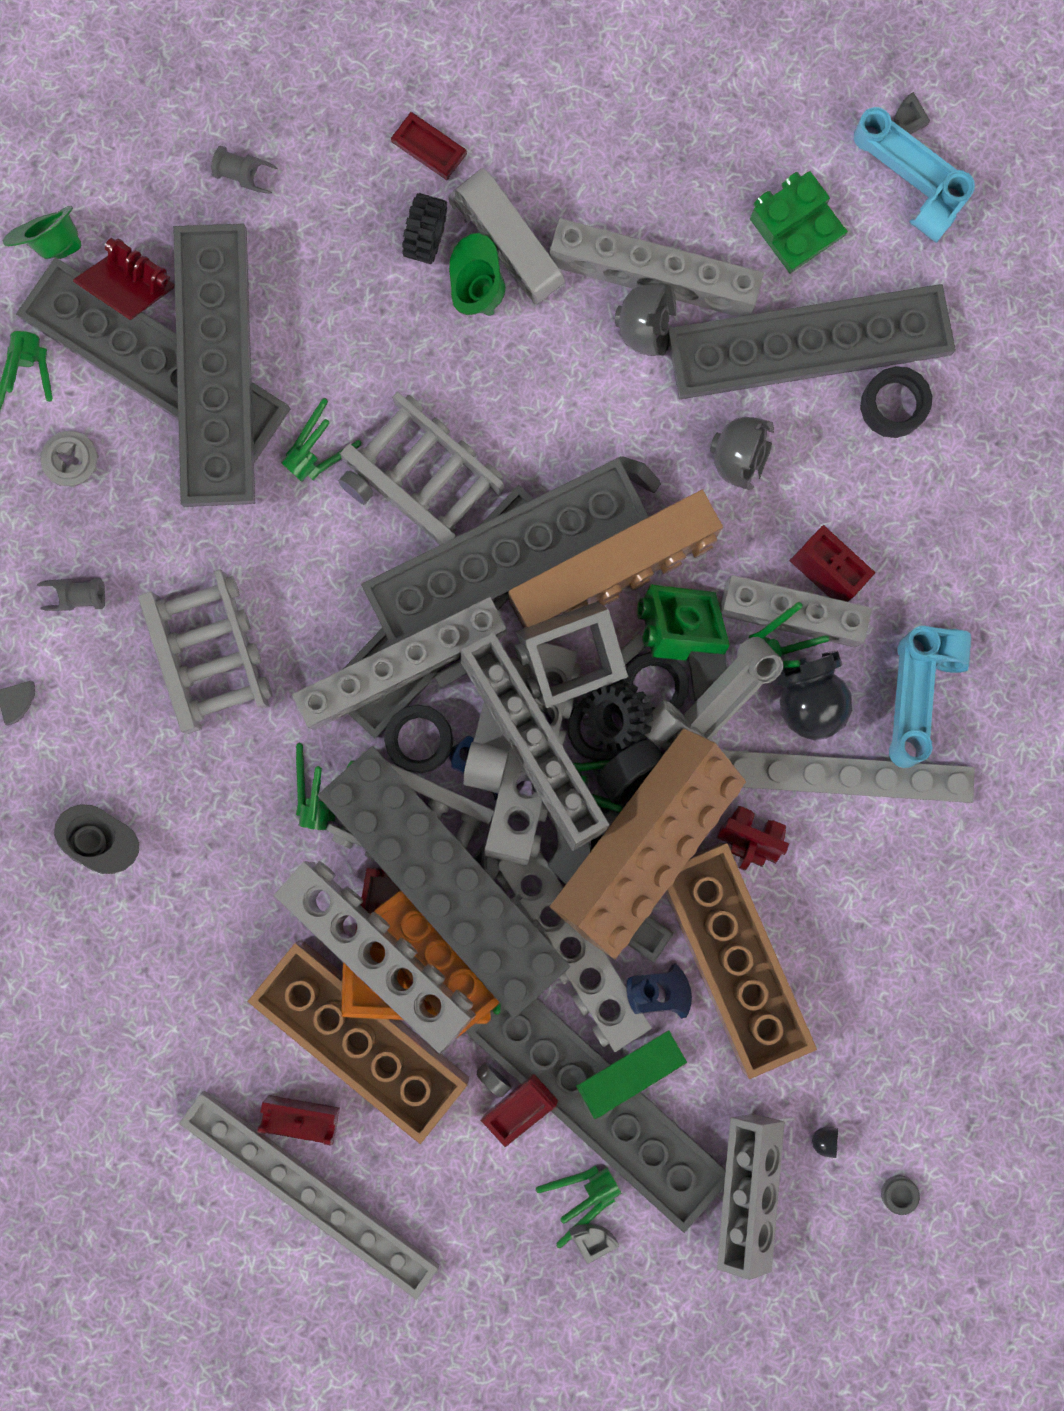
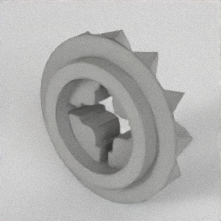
(65, 443)

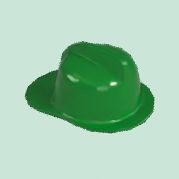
(47, 235)
(476, 276)

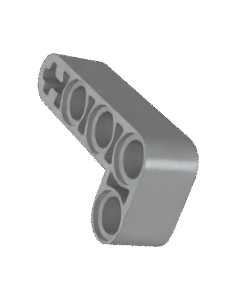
(517, 247)
(490, 749)

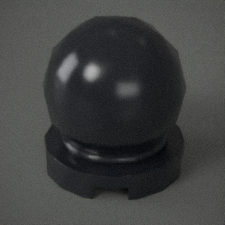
(814, 698)

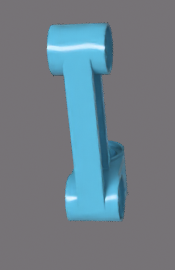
(918, 167)
(943, 650)

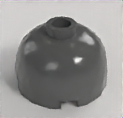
(644, 316)
(742, 447)

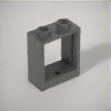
(607, 646)

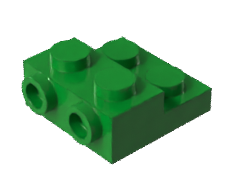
(797, 220)
(681, 622)

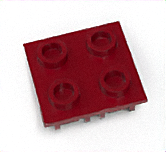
(125, 280)

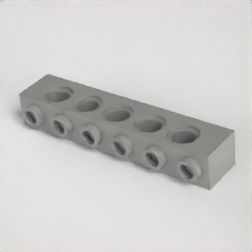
(640, 262)
(397, 665)
(533, 742)
(503, 841)
(300, 897)
(615, 1030)

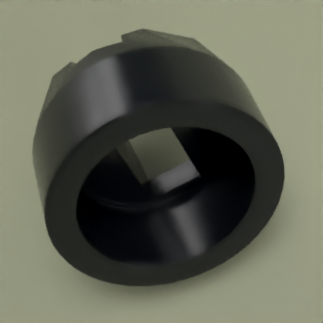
(826, 1141)

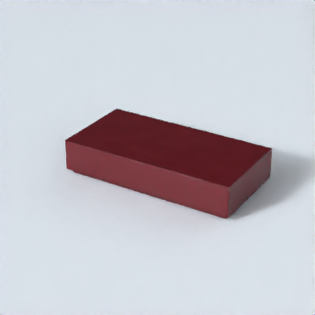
(428, 145)
(519, 1110)

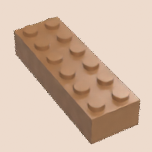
(620, 561)
(649, 843)
(738, 963)
(371, 1055)

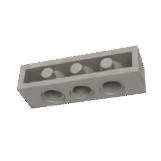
(820, 616)
(750, 1196)

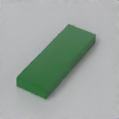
(631, 1074)

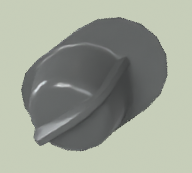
(96, 839)

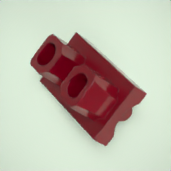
(750, 843)

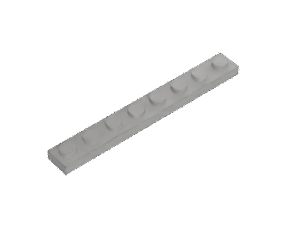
(854, 776)
(310, 1195)

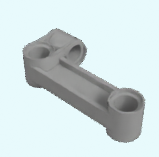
(754, 665)

